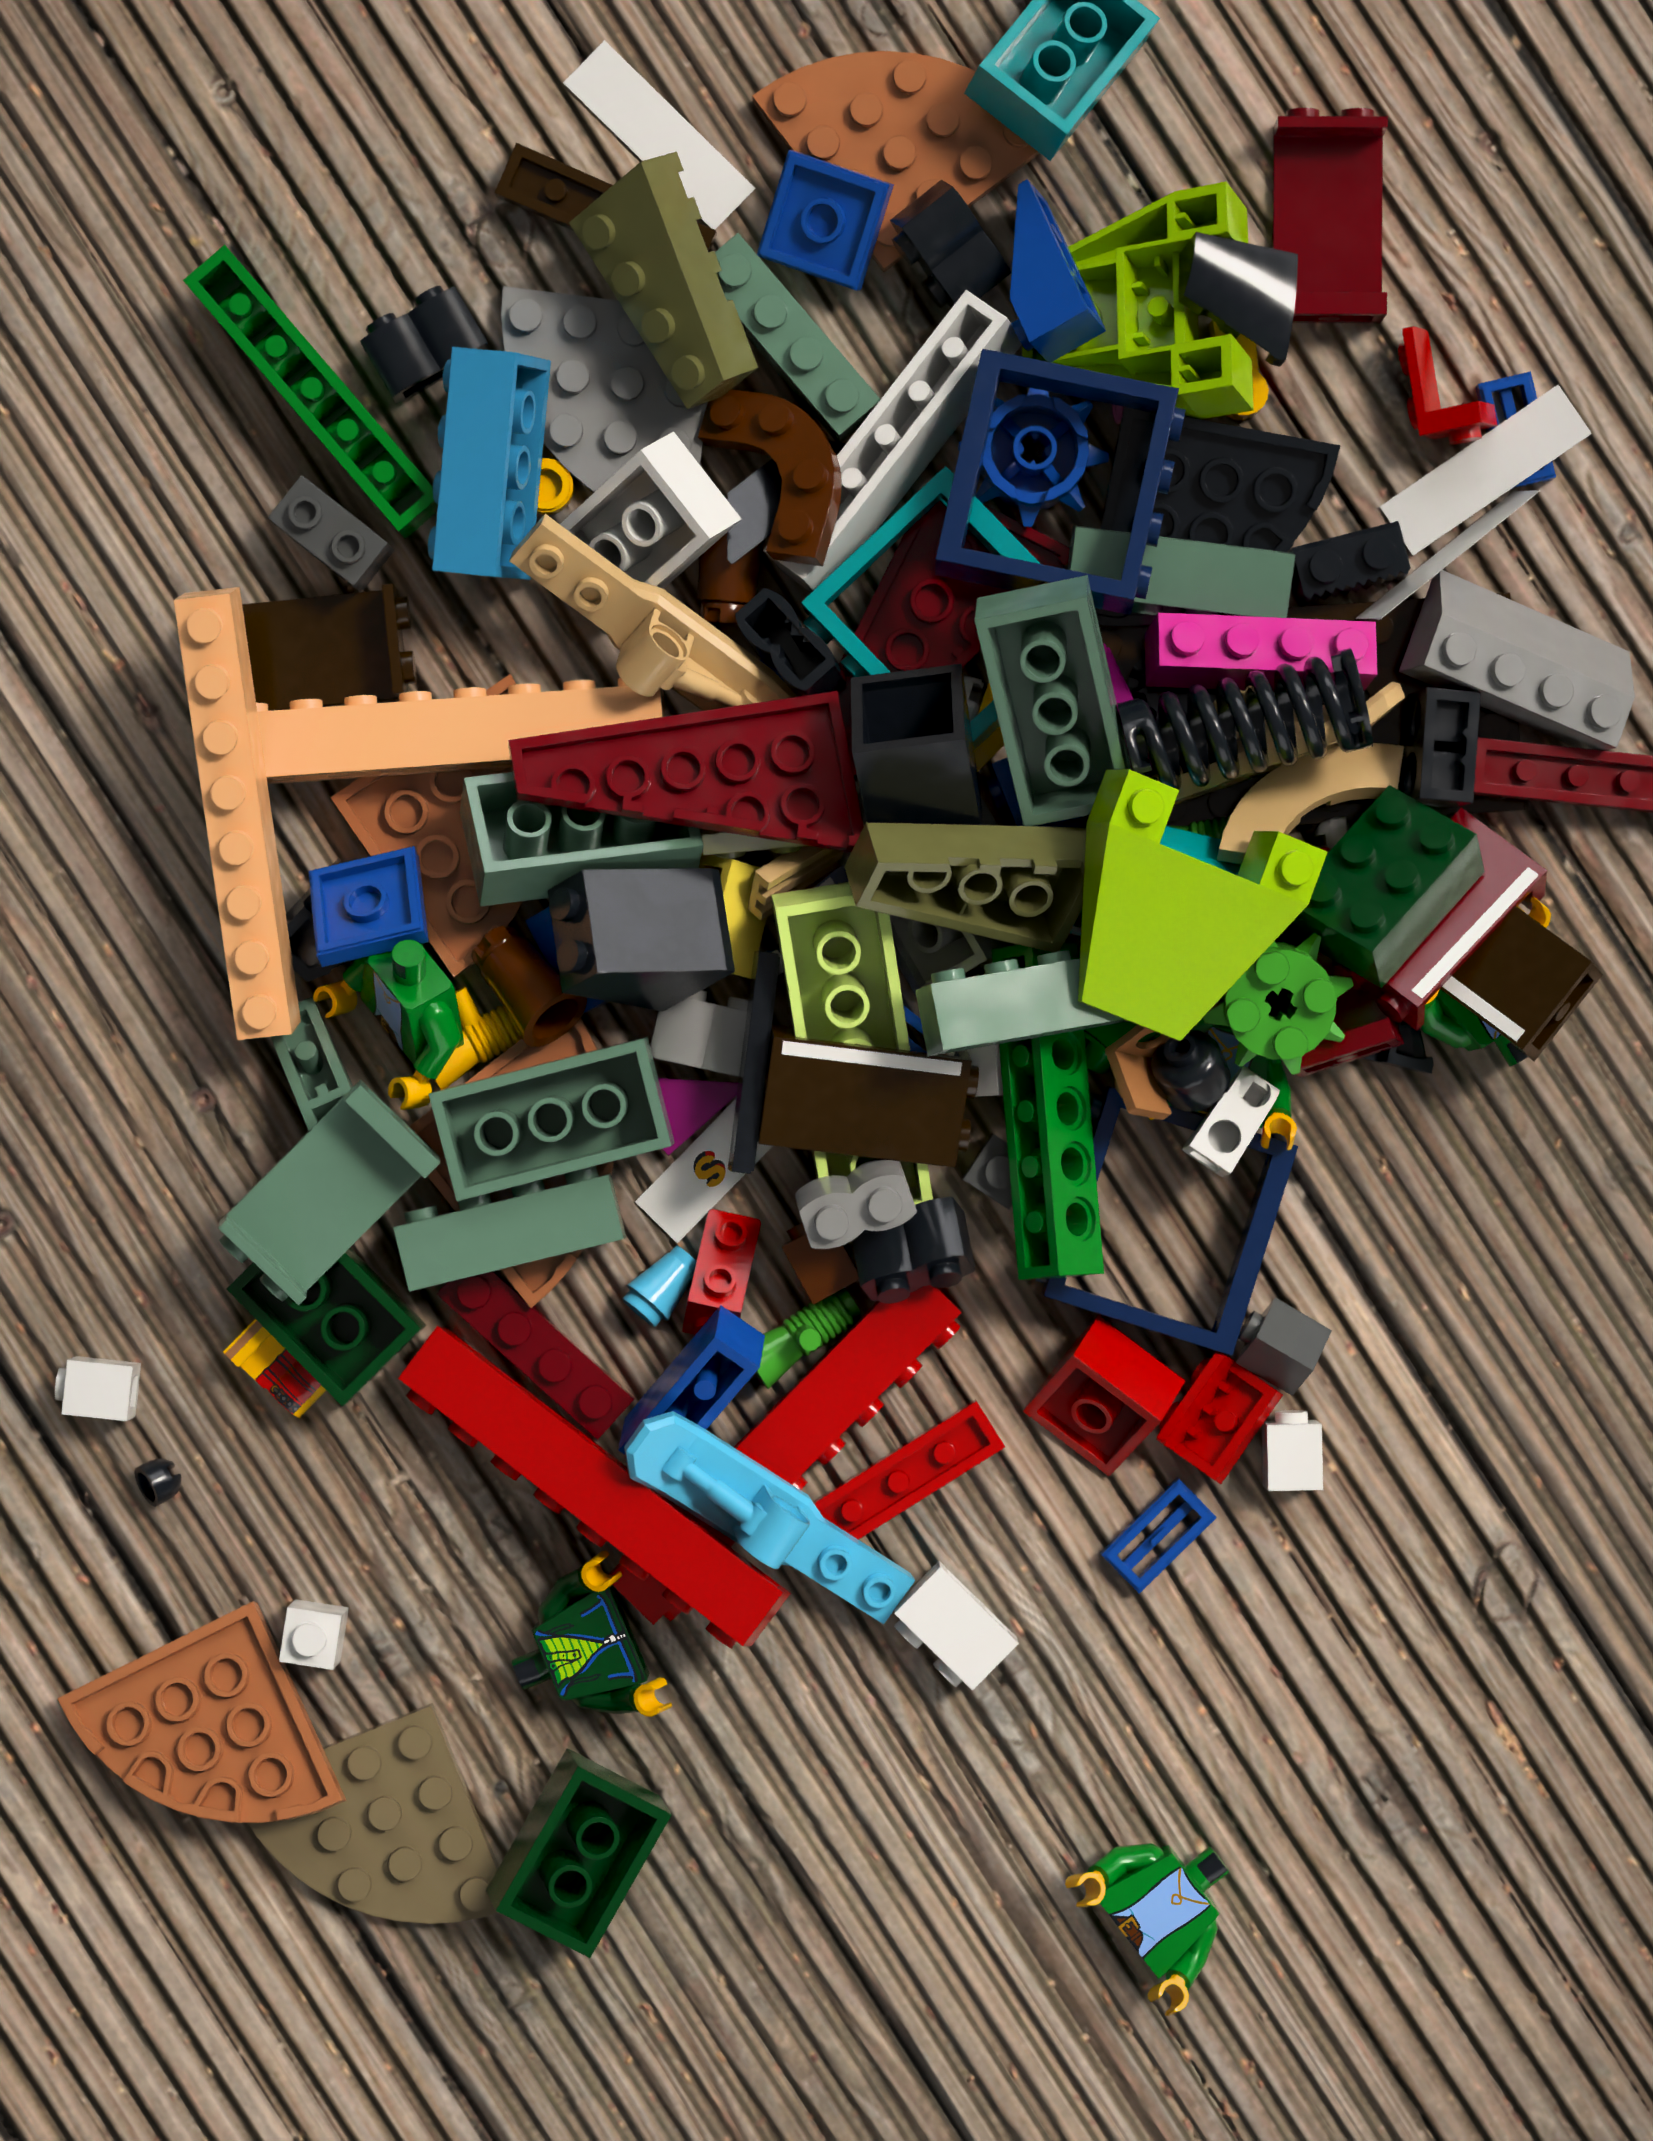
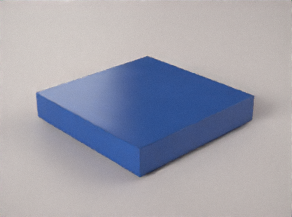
(825, 220)
(367, 906)

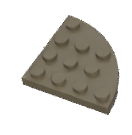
(404, 1837)

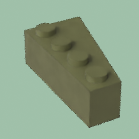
(666, 280)
(974, 878)

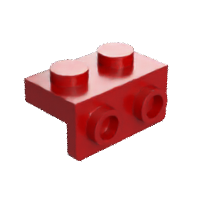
(1217, 1415)

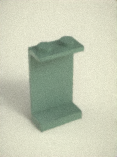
(326, 1193)

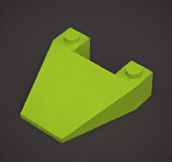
(1135, 288)
(1166, 928)

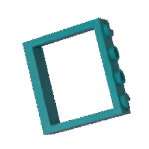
(825, 623)

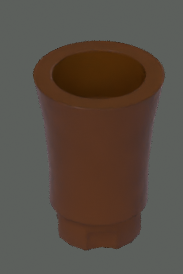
(725, 585)
(527, 986)

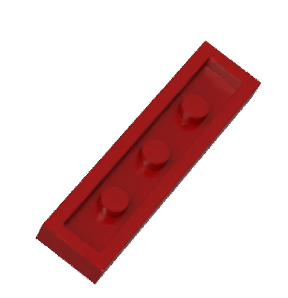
(911, 1472)

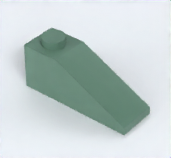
(312, 1064)

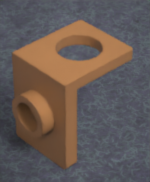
(1134, 1076)

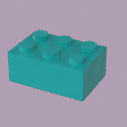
(1058, 66)

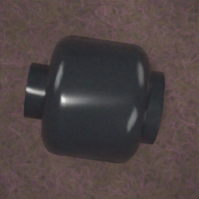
(1192, 1074)

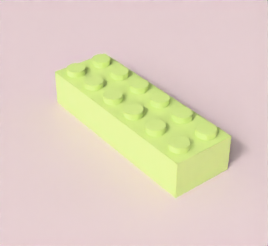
(843, 989)

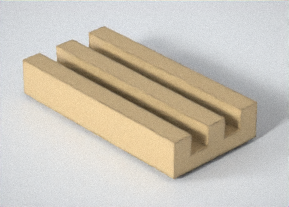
(790, 873)

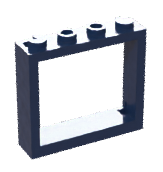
(1014, 574)
(1247, 1257)

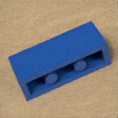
(703, 1374)

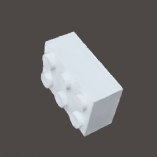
(654, 514)

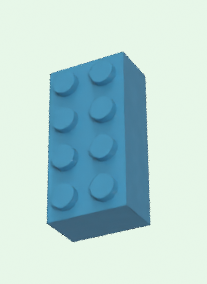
(488, 460)

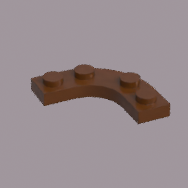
(804, 459)

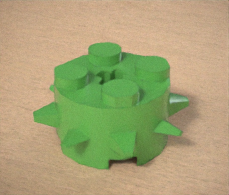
(1288, 1031)

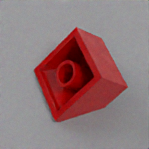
(1104, 1396)

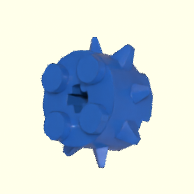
(1064, 459)

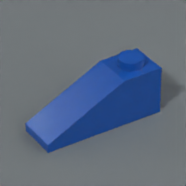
(1046, 284)

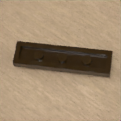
(555, 188)

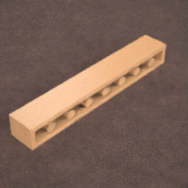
(433, 733)
(237, 812)

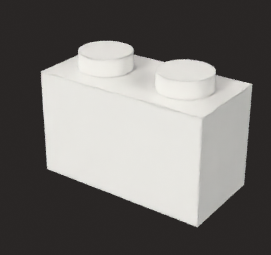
(954, 1627)

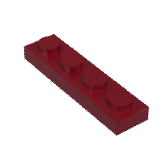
(1564, 775)
(538, 1350)

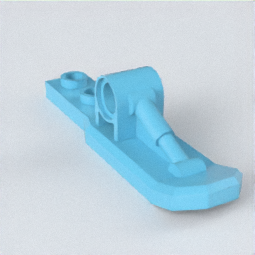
(760, 1512)

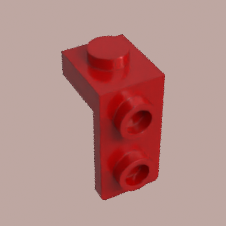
(1459, 422)
(721, 1267)

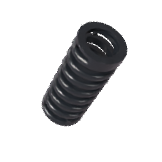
(1341, 697)

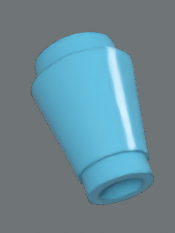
(661, 1286)

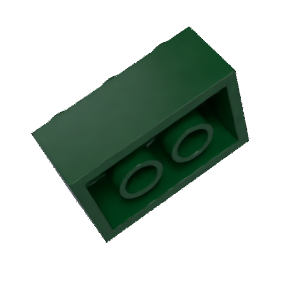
(1389, 885)
(342, 1328)
(578, 1853)

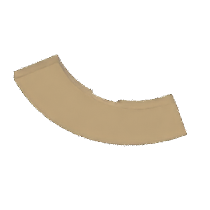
(1295, 790)

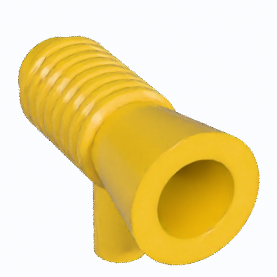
(482, 1038)

